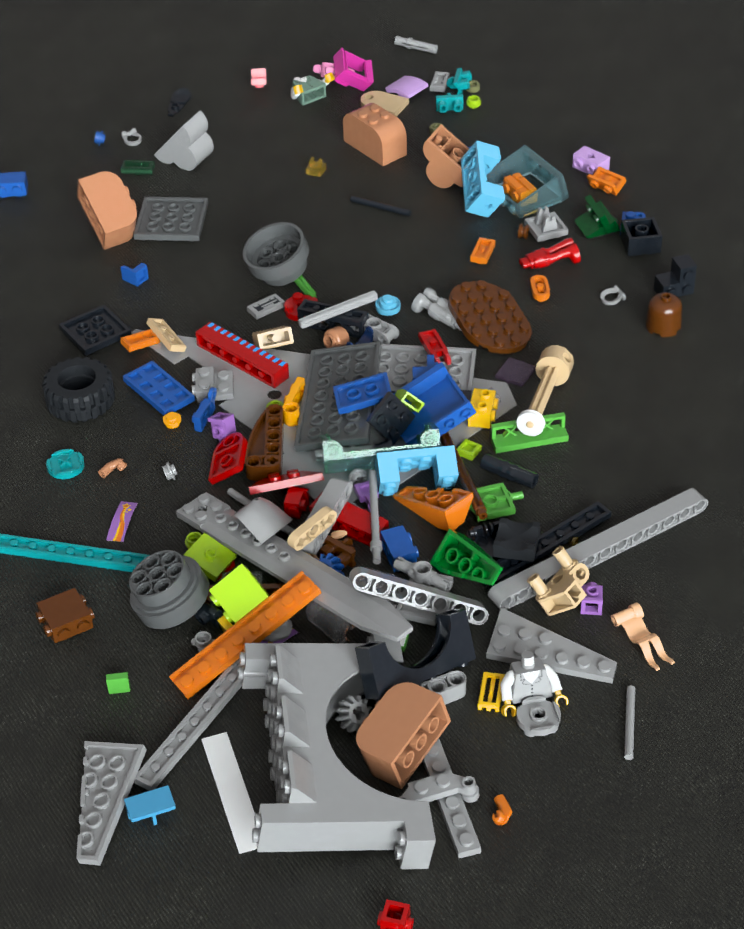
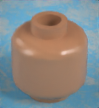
(336, 337)

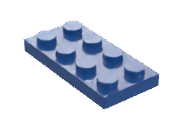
(158, 388)

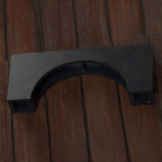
(450, 649)

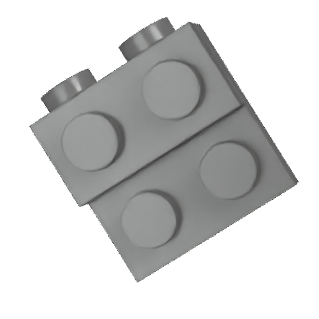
(207, 378)

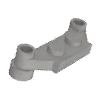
(441, 786)

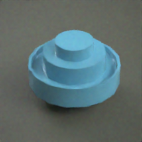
(387, 305)

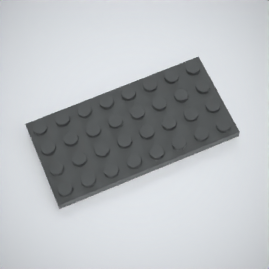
(319, 409)

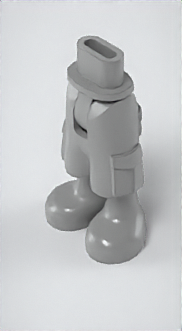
(436, 307)

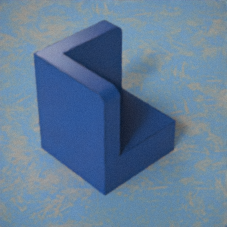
(135, 276)

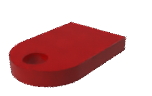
(228, 457)

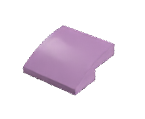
(407, 86)

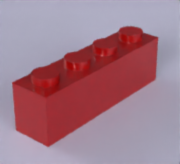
(356, 522)

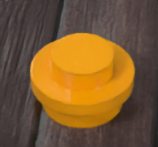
(172, 420)

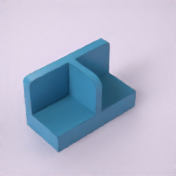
(149, 804)

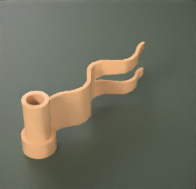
(638, 633)

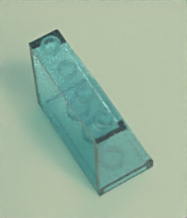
(528, 162)

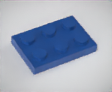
(361, 393)

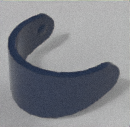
(367, 337)

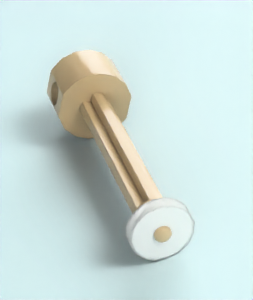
(553, 370)

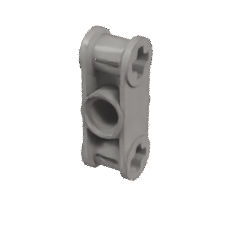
(381, 330)

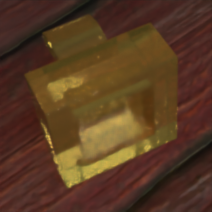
(316, 168)

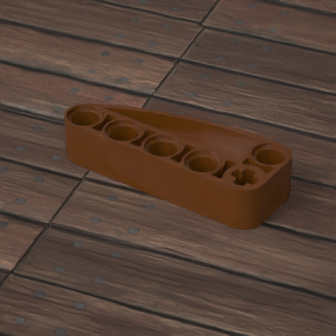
(265, 444)

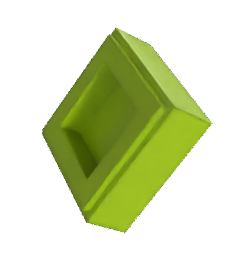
(469, 449)

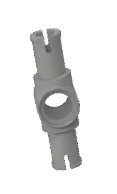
(422, 573)

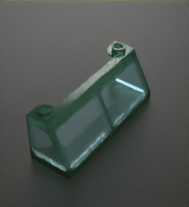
(338, 461)

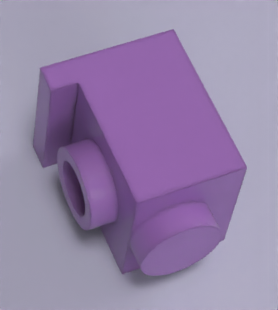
(222, 425)
(594, 595)

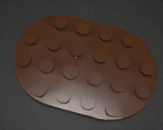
(489, 317)

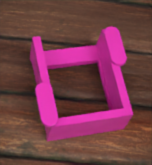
(346, 77)

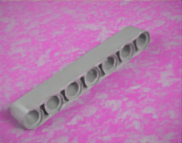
(411, 589)

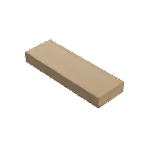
(166, 335)

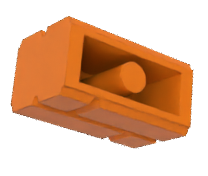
(517, 187)

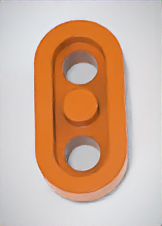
(539, 288)

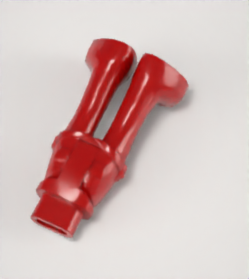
(545, 256)

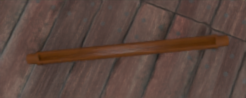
(465, 479)

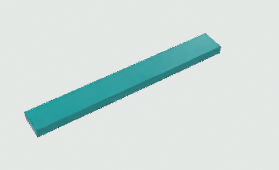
(70, 553)

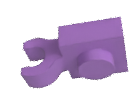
(363, 493)

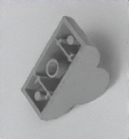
(188, 145)

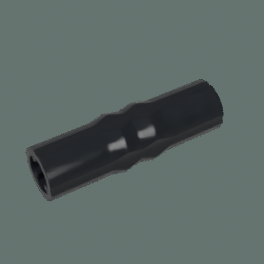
(510, 471)

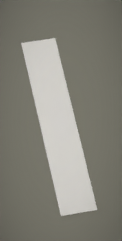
(231, 790)

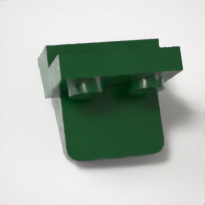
(596, 220)

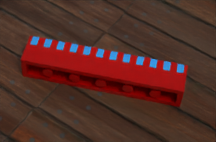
(242, 354)

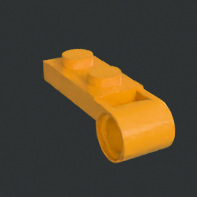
(291, 402)

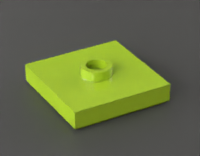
(211, 556)

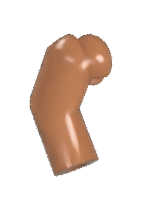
(110, 466)

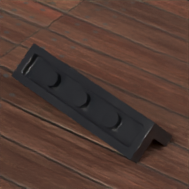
(347, 319)

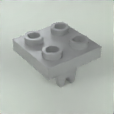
(546, 225)

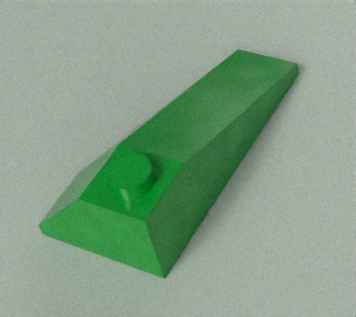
(465, 559)

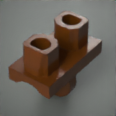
(341, 549)

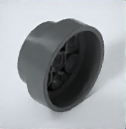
(277, 253)
(167, 589)

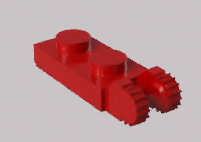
(434, 345)

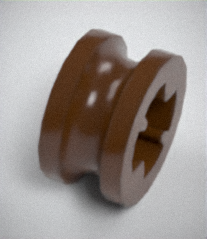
(523, 231)

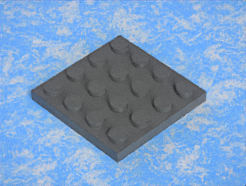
(171, 218)

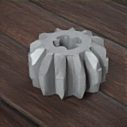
(352, 705)

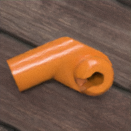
(504, 810)

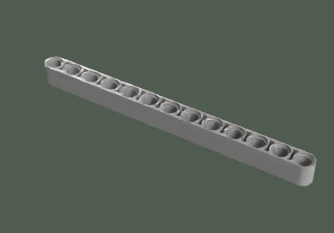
(603, 545)

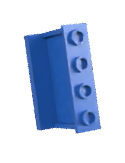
(443, 401)

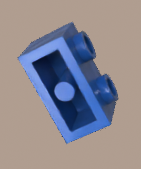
(13, 184)
(398, 543)

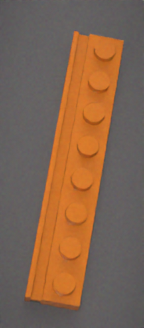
(250, 629)

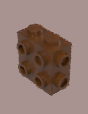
(64, 615)

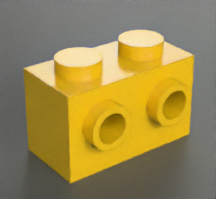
(484, 403)

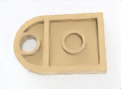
(389, 102)

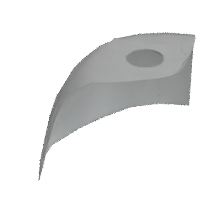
(262, 518)

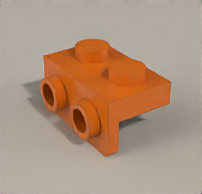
(606, 181)

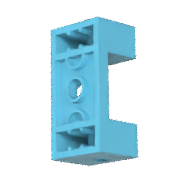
(481, 196)
(440, 458)

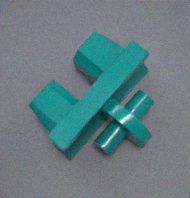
(460, 81)
(449, 102)

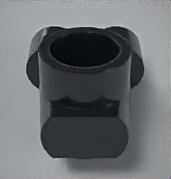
(207, 613)

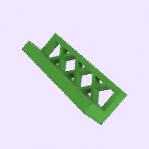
(516, 440)

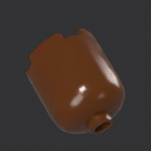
(664, 314)

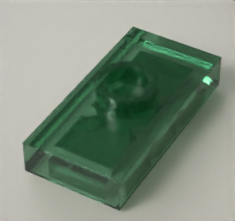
(137, 167)

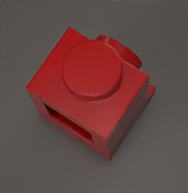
(296, 501)

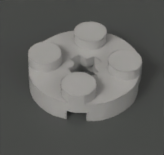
(538, 726)

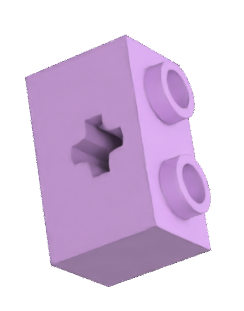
(589, 160)

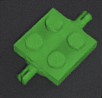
(497, 501)

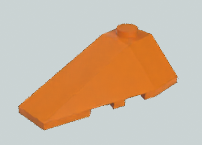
(439, 507)

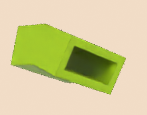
(416, 404)

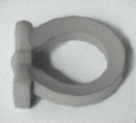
(133, 132)
(621, 295)

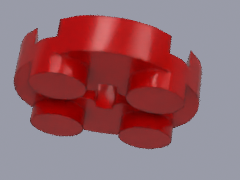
(293, 303)

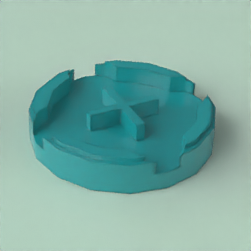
(65, 464)

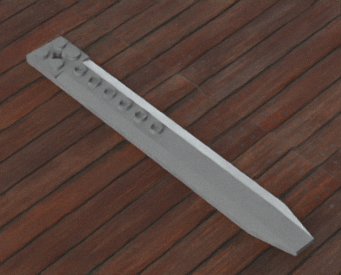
(283, 562)

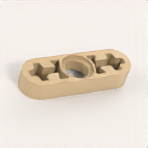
(304, 535)

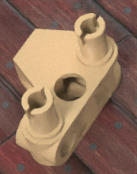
(564, 588)

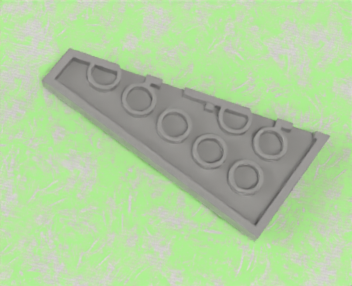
(516, 635)
(104, 786)

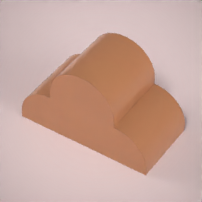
(444, 158)

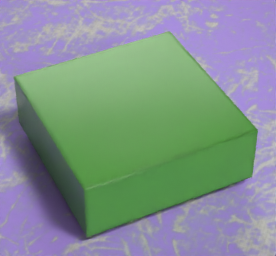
(118, 683)

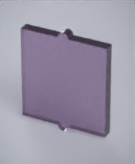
(515, 372)

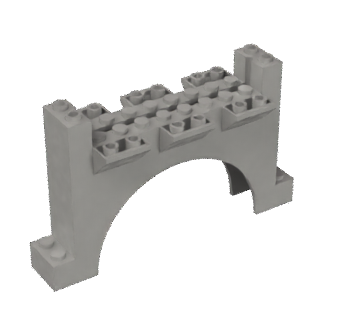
(316, 795)

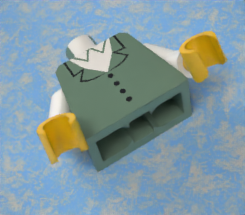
(309, 88)

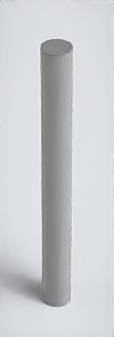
(629, 722)

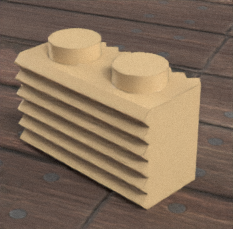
(273, 337)

